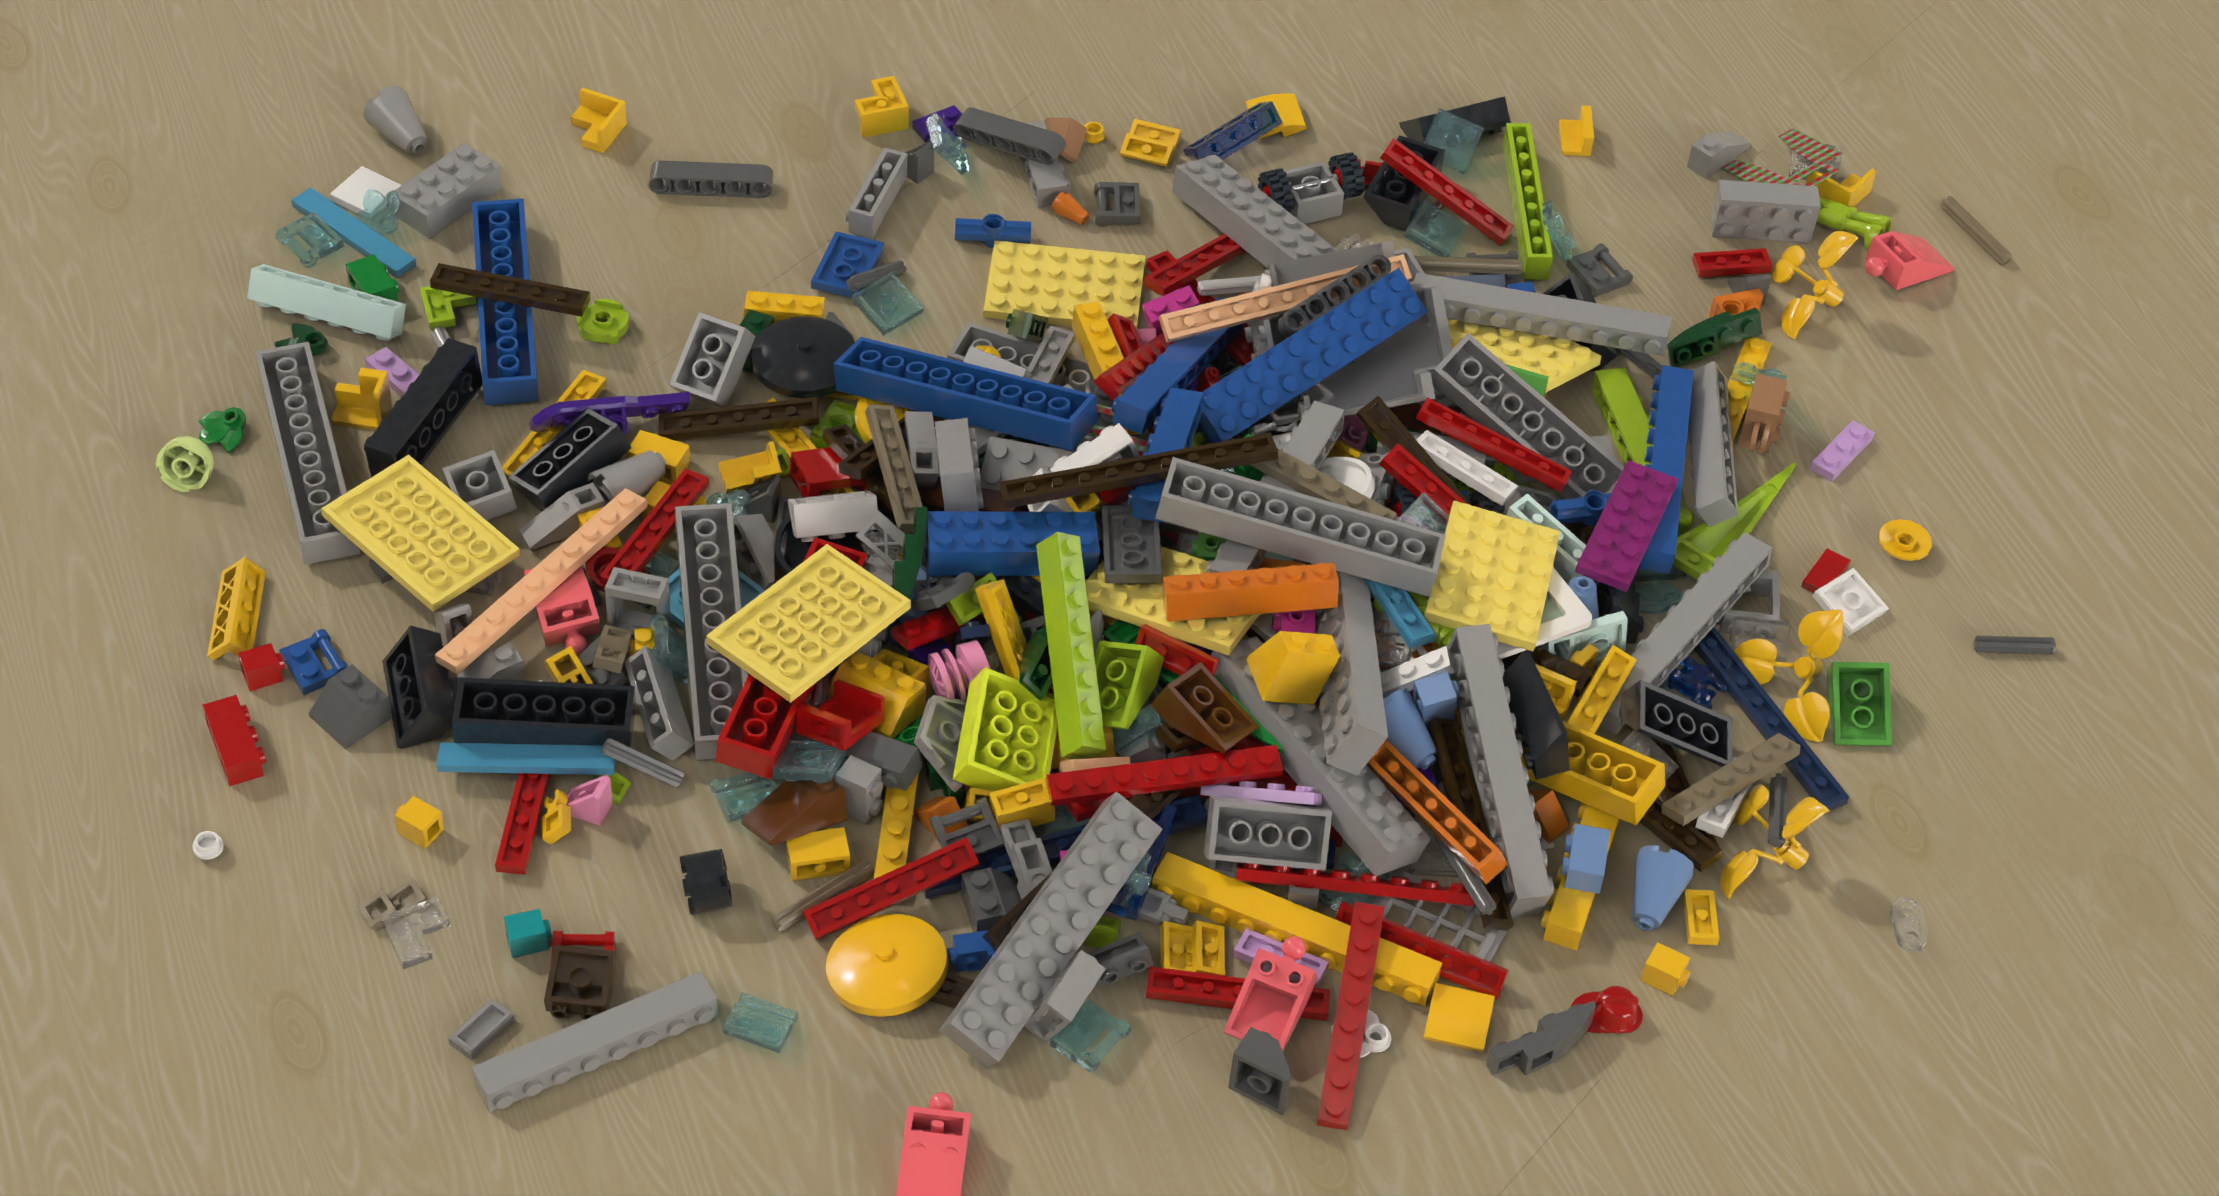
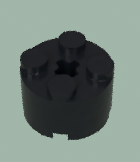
(706, 881)

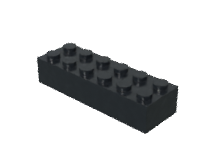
(426, 407)
(542, 712)

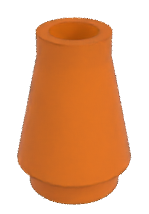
(1069, 208)

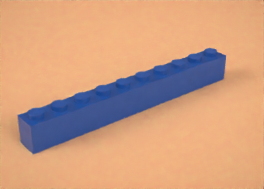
(1174, 368)
(1667, 456)

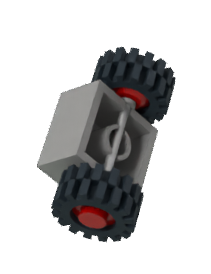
(1314, 189)

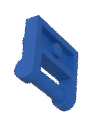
(305, 665)

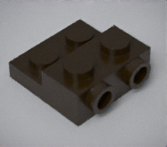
(579, 981)

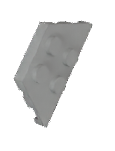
(940, 735)

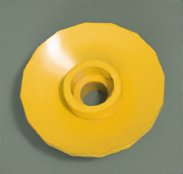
(1905, 540)

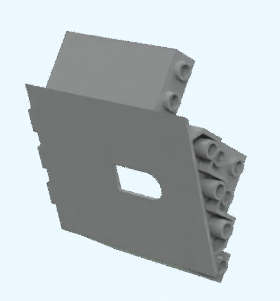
(1393, 370)

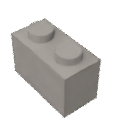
(862, 788)

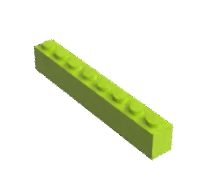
(1527, 201)
(1629, 423)
(1070, 647)

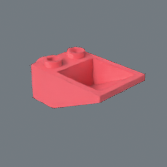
(1904, 259)
(568, 613)
(1269, 998)
(934, 1149)

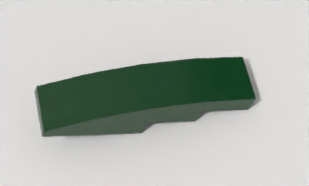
(906, 571)

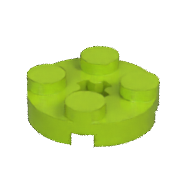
(607, 332)

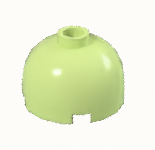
(185, 463)

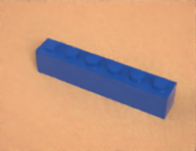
(1172, 431)

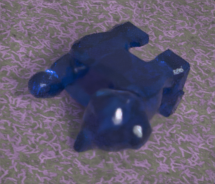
(1693, 682)

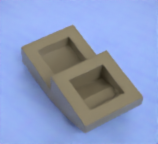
(612, 649)
(384, 904)

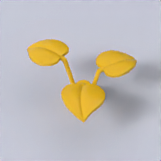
(1826, 291)
(1823, 635)
(1790, 852)

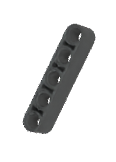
(1009, 136)
(711, 179)
(1344, 289)

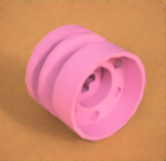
(953, 676)

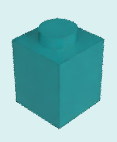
(527, 933)

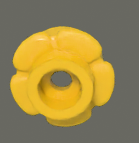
(1094, 132)

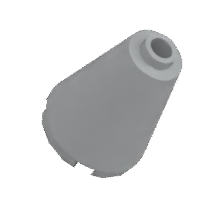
(396, 119)
(634, 474)

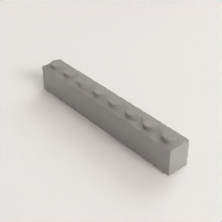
(1712, 446)
(595, 1042)

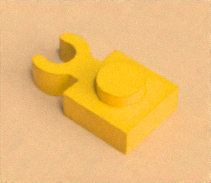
(558, 819)

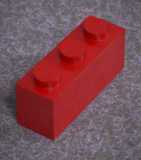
(234, 739)

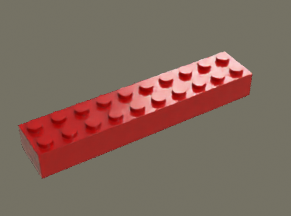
(762, 718)

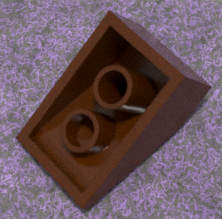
(1204, 710)
(797, 810)

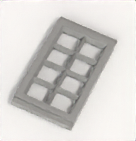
(1489, 943)

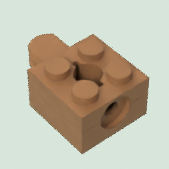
(1764, 413)

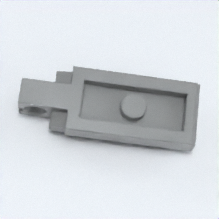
(1160, 908)

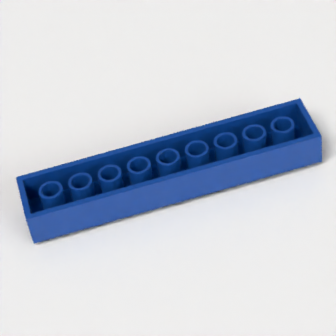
(504, 327)
(1308, 357)
(968, 391)

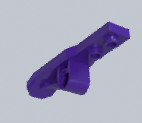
(612, 408)

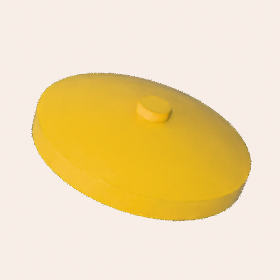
(887, 965)

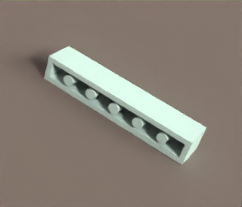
(326, 302)

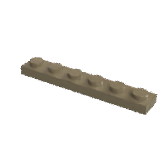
(894, 464)
(1319, 485)
(1730, 779)

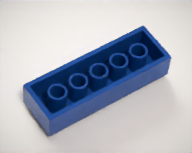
(1002, 541)

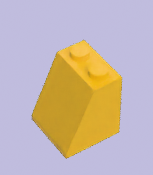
(1293, 666)

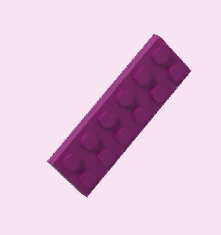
(1626, 526)

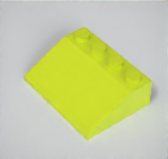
(1004, 734)

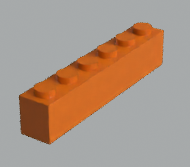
(1250, 592)
(1437, 813)

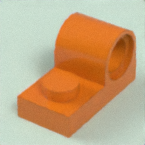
(1736, 302)

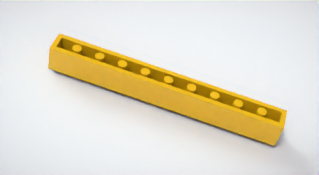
(1245, 906)

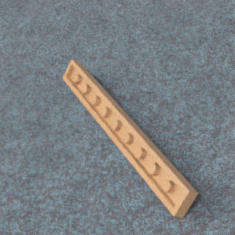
(1256, 304)
(540, 581)

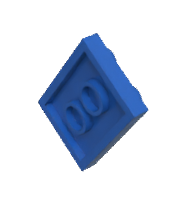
(844, 258)

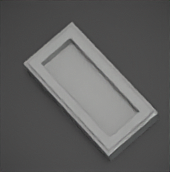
(481, 1029)

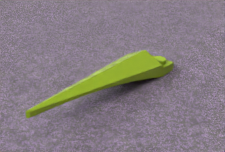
(1703, 544)

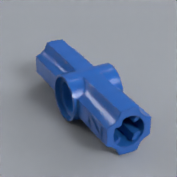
(992, 229)
(1580, 509)

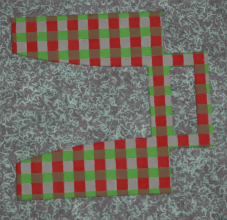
(1803, 145)

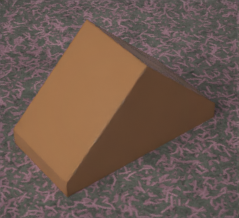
(1072, 133)

